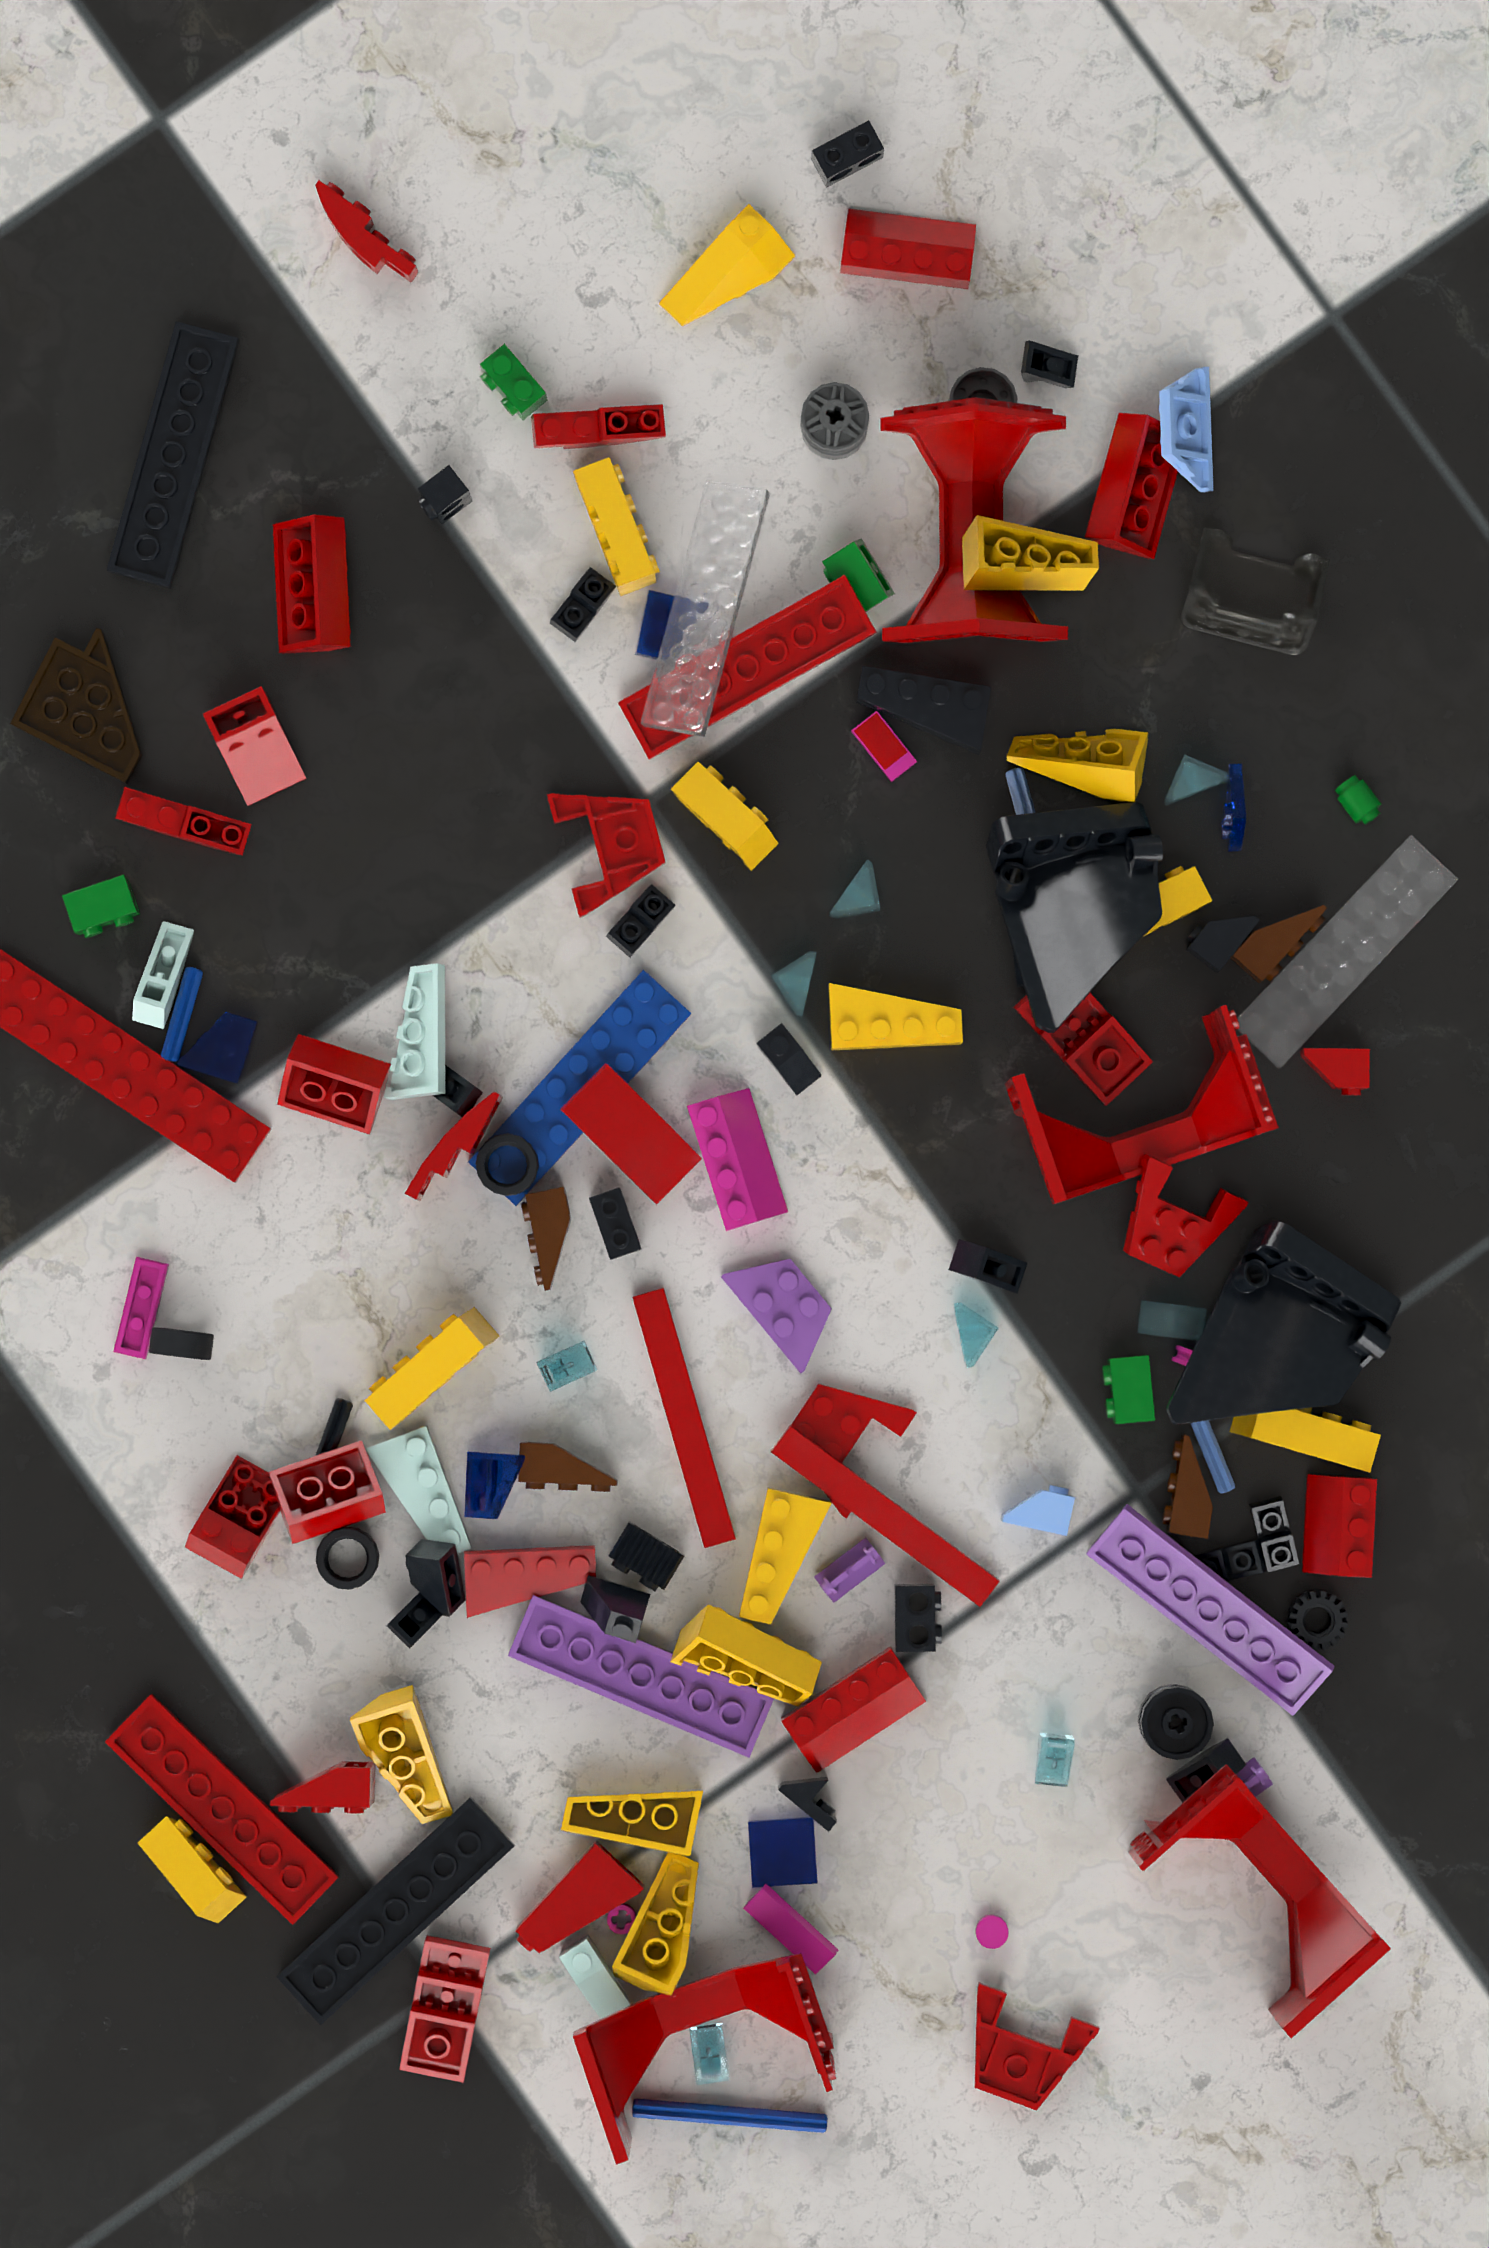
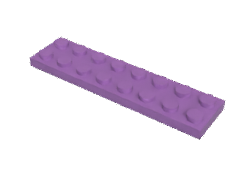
(1210, 1610)
(640, 1676)

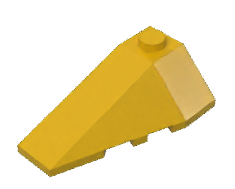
(737, 261)
(1099, 764)
(399, 1744)
(660, 1934)

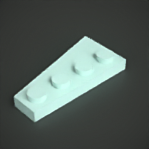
(421, 1047)
(421, 1485)

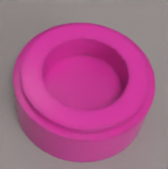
(991, 1931)

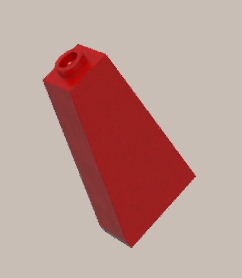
(582, 1895)

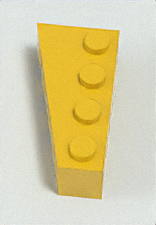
(431, 1367)

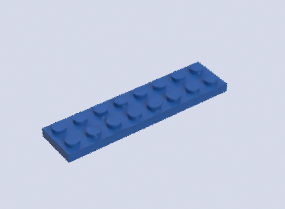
(624, 1039)

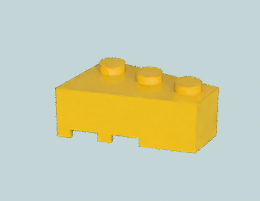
(726, 814)
(191, 1870)

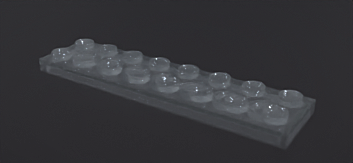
(705, 608)
(1345, 951)

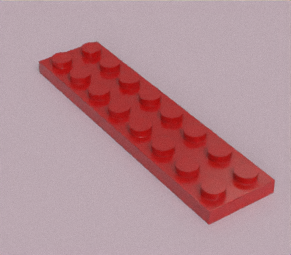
(770, 657)
(222, 1809)

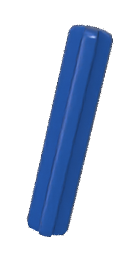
(181, 1014)

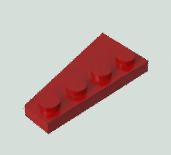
(515, 1575)

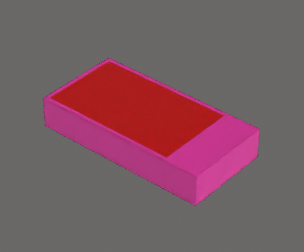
(884, 746)

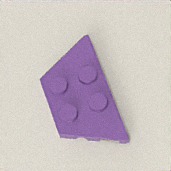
(783, 1306)

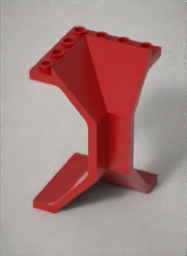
(970, 453)
(1223, 1111)
(1325, 1933)
(624, 2043)

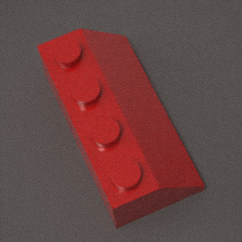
(908, 248)
(1132, 489)
(311, 584)
(853, 1709)

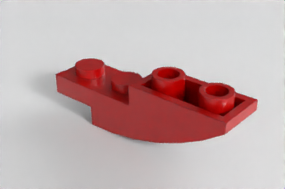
(353, 227)
(598, 427)
(183, 821)

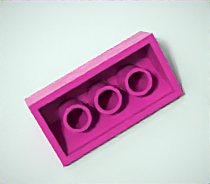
(737, 1159)

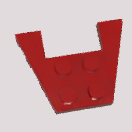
(623, 839)
(1168, 1233)
(839, 1417)
(1018, 2065)

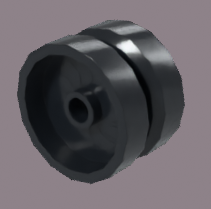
(1187, 1737)

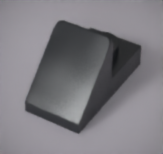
(1048, 365)
(459, 1093)
(414, 1620)
(803, 1793)

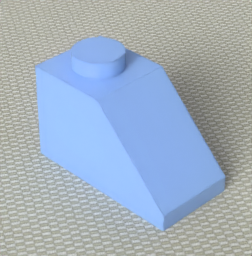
(1043, 1511)

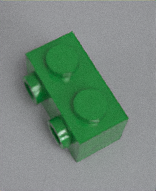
(512, 380)
(862, 572)
(101, 906)
(1129, 1389)

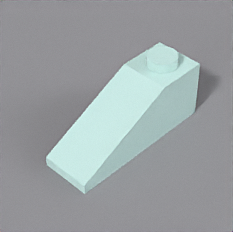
(162, 975)
(594, 1977)

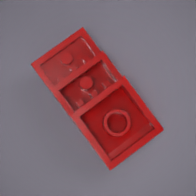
(1093, 1048)
(631, 1133)
(462, 1136)
(444, 2008)

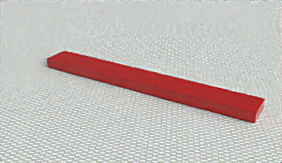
(684, 1418)
(885, 1515)

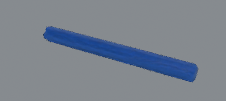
(729, 2115)

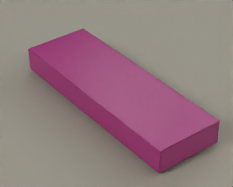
(141, 1308)
(790, 1928)

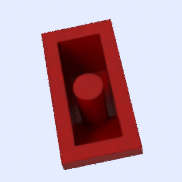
(1341, 1067)

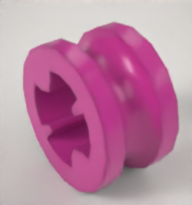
(1182, 1356)
(613, 1926)

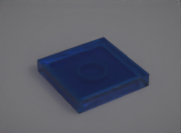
(782, 1852)

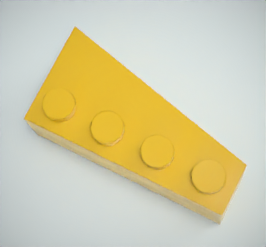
(615, 526)
(1025, 558)
(1181, 895)
(886, 1021)
(1313, 1435)
(781, 1544)
(746, 1656)
(643, 1820)

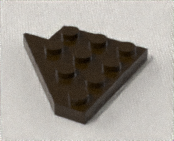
(81, 708)

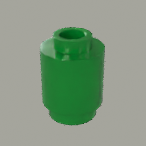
(1358, 800)

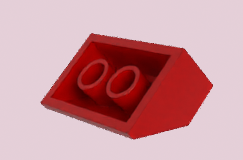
(333, 1083)
(327, 1492)
(1339, 1525)

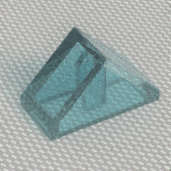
(1192, 778)
(860, 895)
(794, 982)
(1171, 1320)
(973, 1332)
(566, 1366)
(1054, 1759)
(709, 2054)

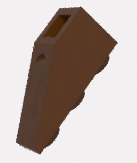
(1267, 946)
(550, 1224)
(556, 1465)
(1190, 1501)

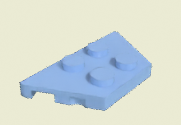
(1187, 428)

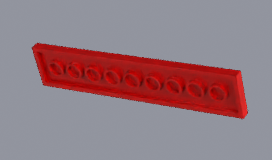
(127, 1071)

